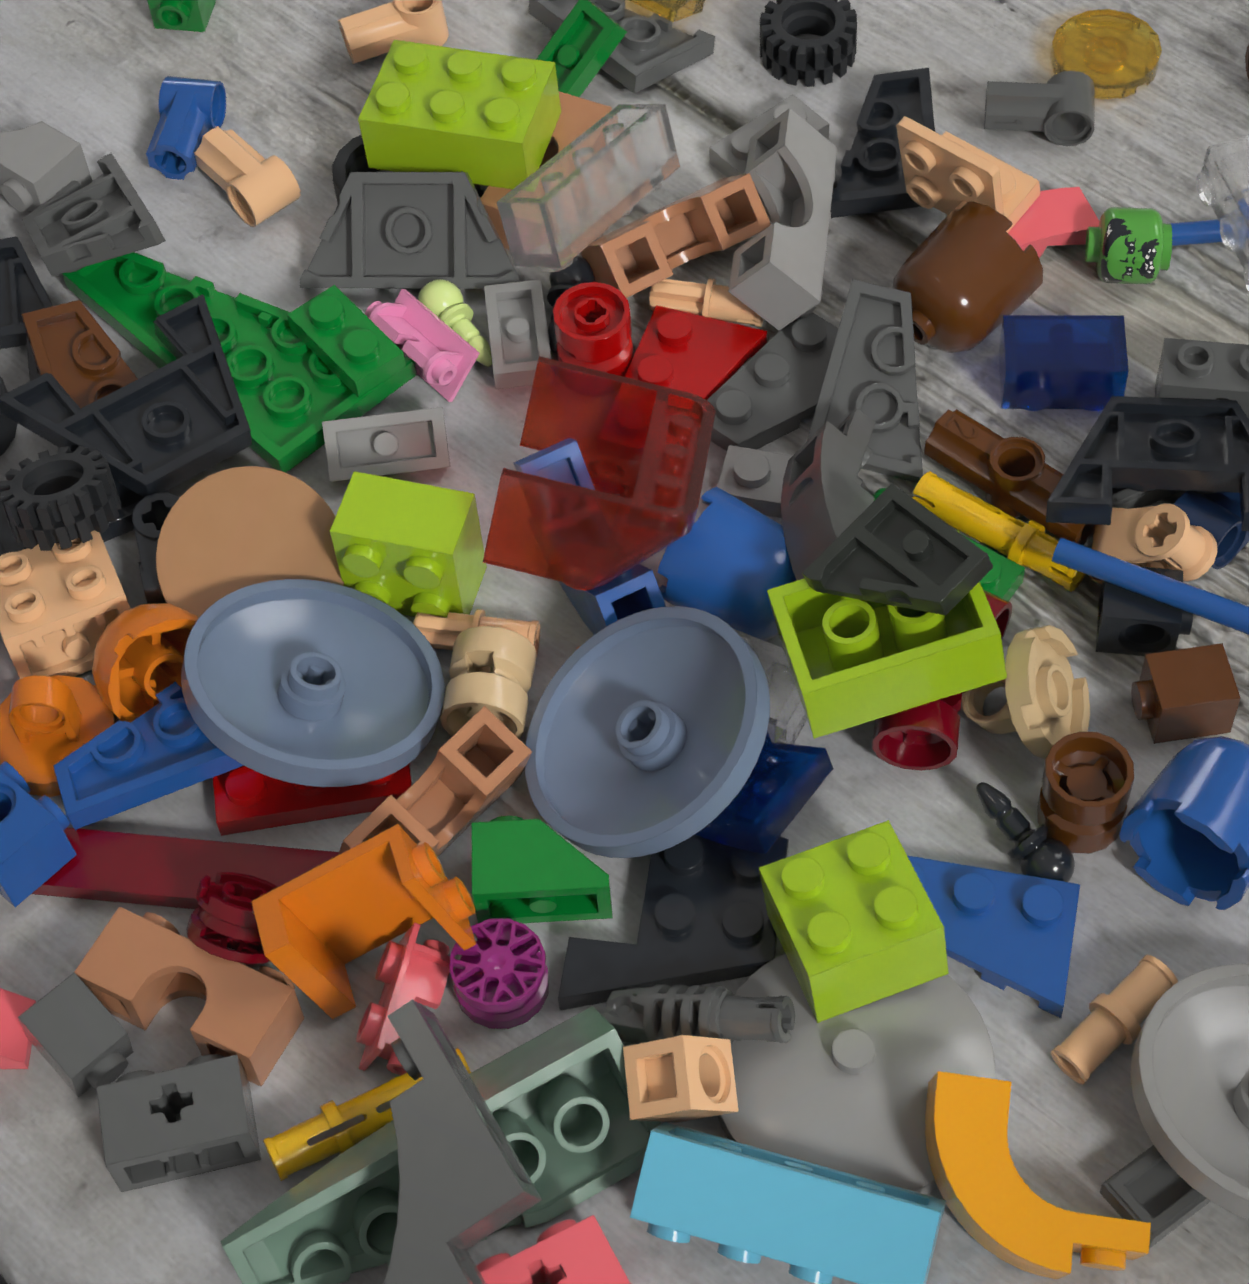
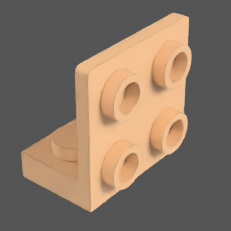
(951, 172)
(57, 606)

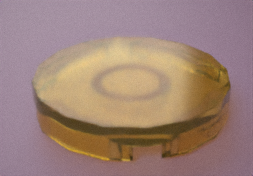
(1109, 48)

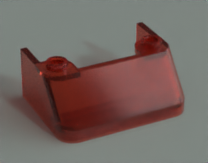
(635, 444)

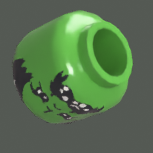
(1129, 245)

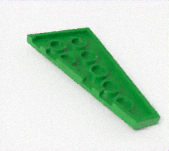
(275, 373)

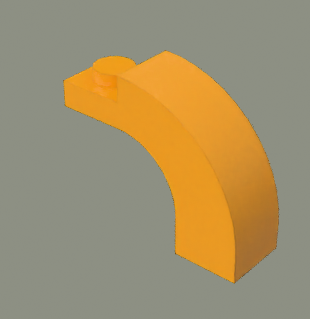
(992, 1202)

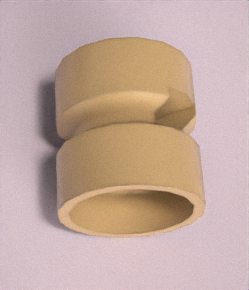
(492, 671)

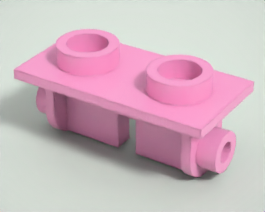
(437, 350)

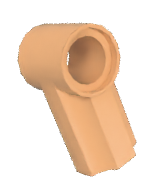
(374, 30)
(252, 183)

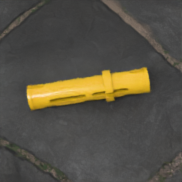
(1017, 540)
(290, 1148)

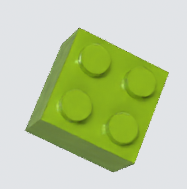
(410, 545)
(854, 921)

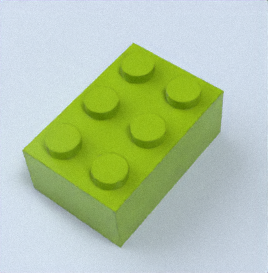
(460, 113)
(879, 659)

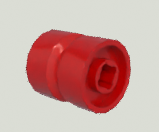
(594, 328)

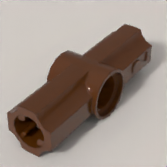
(1005, 468)

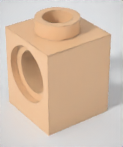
(680, 1079)

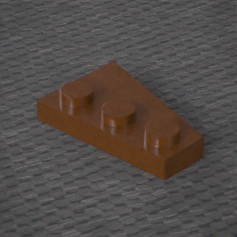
(76, 352)

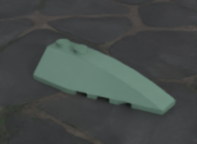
(555, 1102)

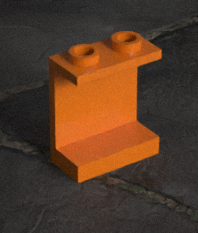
(355, 906)

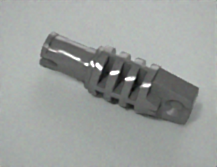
(698, 1011)

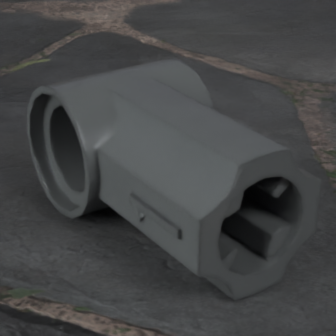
(1059, 108)

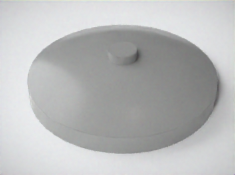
(1195, 1082)
(855, 1083)

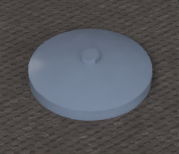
(312, 683)
(647, 732)

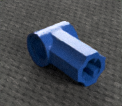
(186, 113)

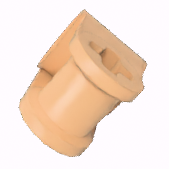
(1157, 539)

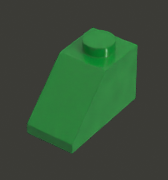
(534, 875)

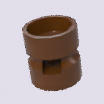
(1085, 791)

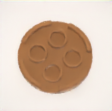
(241, 532)

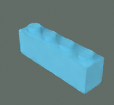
(784, 1210)

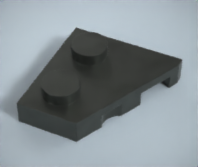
(900, 558)

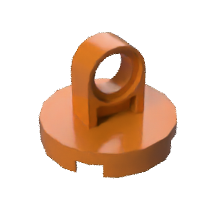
(47, 722)

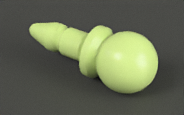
(447, 303)

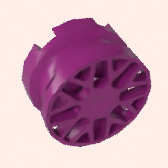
(502, 976)

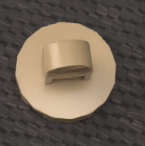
(1039, 690)

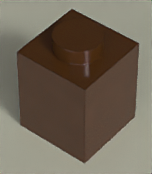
(1186, 693)

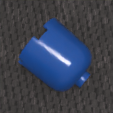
(729, 565)
(1196, 824)

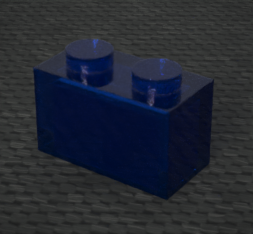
(1062, 361)

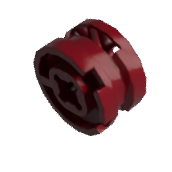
(228, 917)

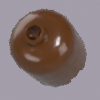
(967, 278)

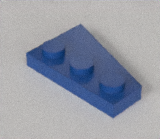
(138, 762)
(1006, 926)

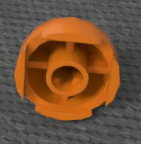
(140, 657)

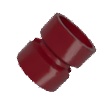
(920, 736)

